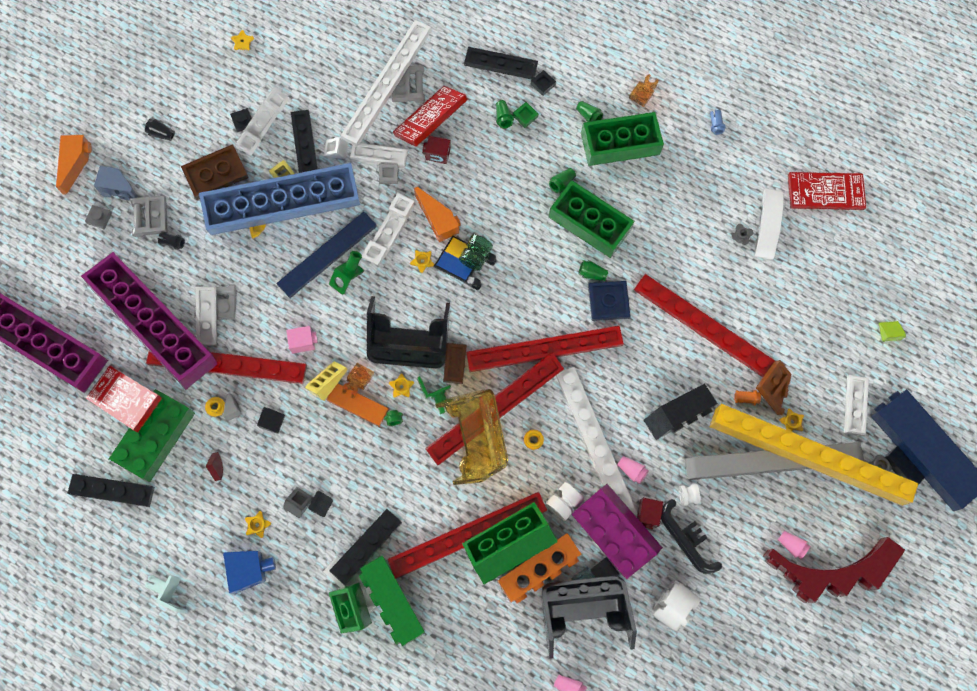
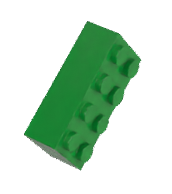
(622, 138)
(591, 219)
(147, 450)
(509, 543)
(392, 601)

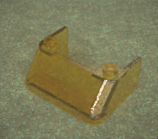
(480, 433)

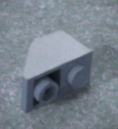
(113, 183)

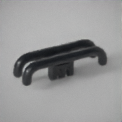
(687, 540)

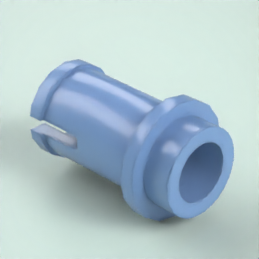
(717, 123)

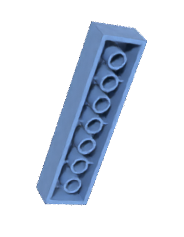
(279, 199)

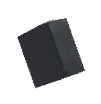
(270, 420)
(320, 504)

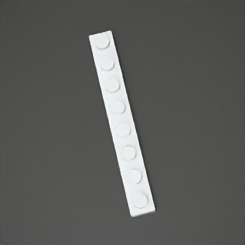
(386, 83)
(593, 435)

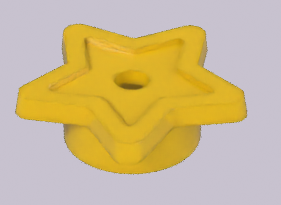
(245, 45)
(422, 256)
(401, 381)
(797, 418)
(252, 529)

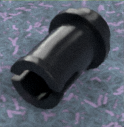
(176, 242)

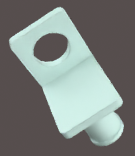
(165, 591)

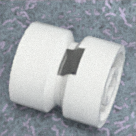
(565, 501)

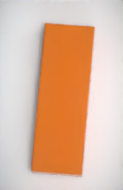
(359, 406)

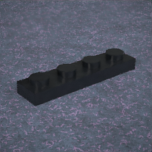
(501, 63)
(304, 141)
(111, 490)
(365, 547)

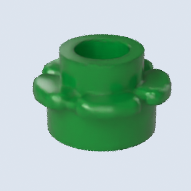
(393, 418)

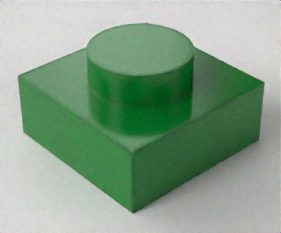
(525, 114)

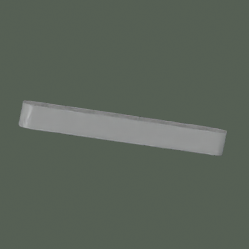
(753, 463)

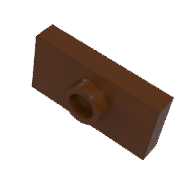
(455, 363)

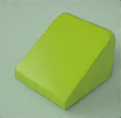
(891, 331)

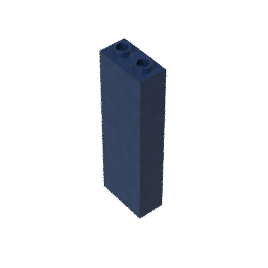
(928, 449)

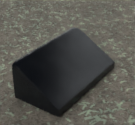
(903, 466)

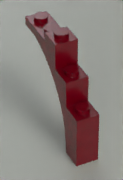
(869, 571)

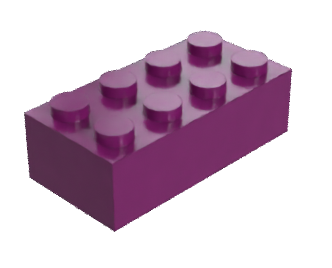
(617, 531)

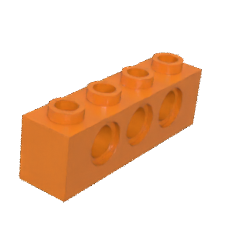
(564, 546)

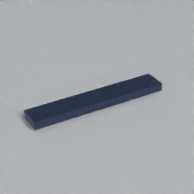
(326, 255)

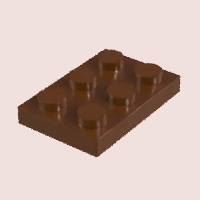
(214, 171)

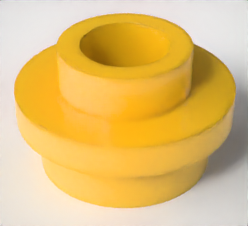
(217, 412)
(533, 433)

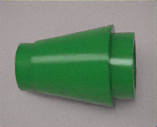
(589, 111)
(503, 115)
(561, 180)
(592, 271)

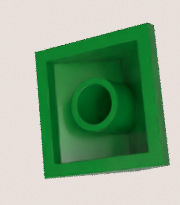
(350, 608)

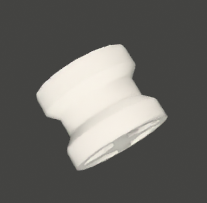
(689, 494)

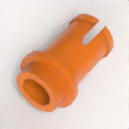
(747, 397)

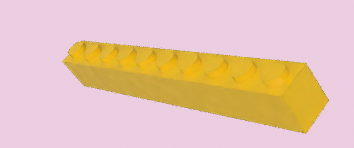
(814, 455)

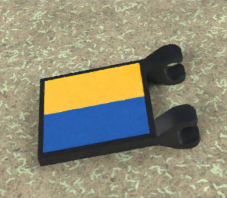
(449, 263)

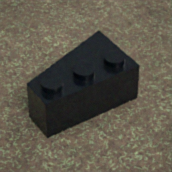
(680, 411)

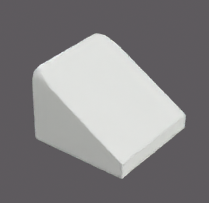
(336, 148)

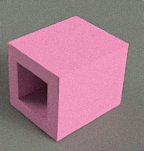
(301, 339)

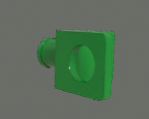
(347, 272)
(437, 395)

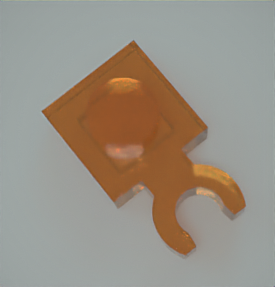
(643, 92)
(358, 377)

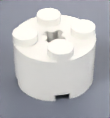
(675, 606)

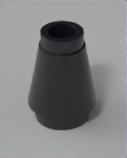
(159, 130)

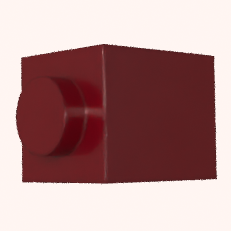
(437, 149)
(650, 513)

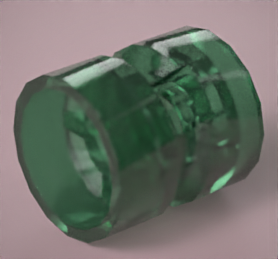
(475, 253)

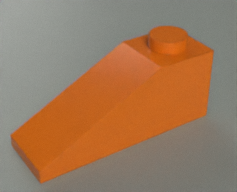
(72, 158)
(439, 217)

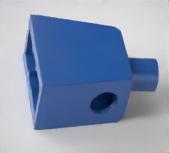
(246, 569)

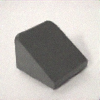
(297, 502)

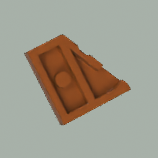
(775, 386)

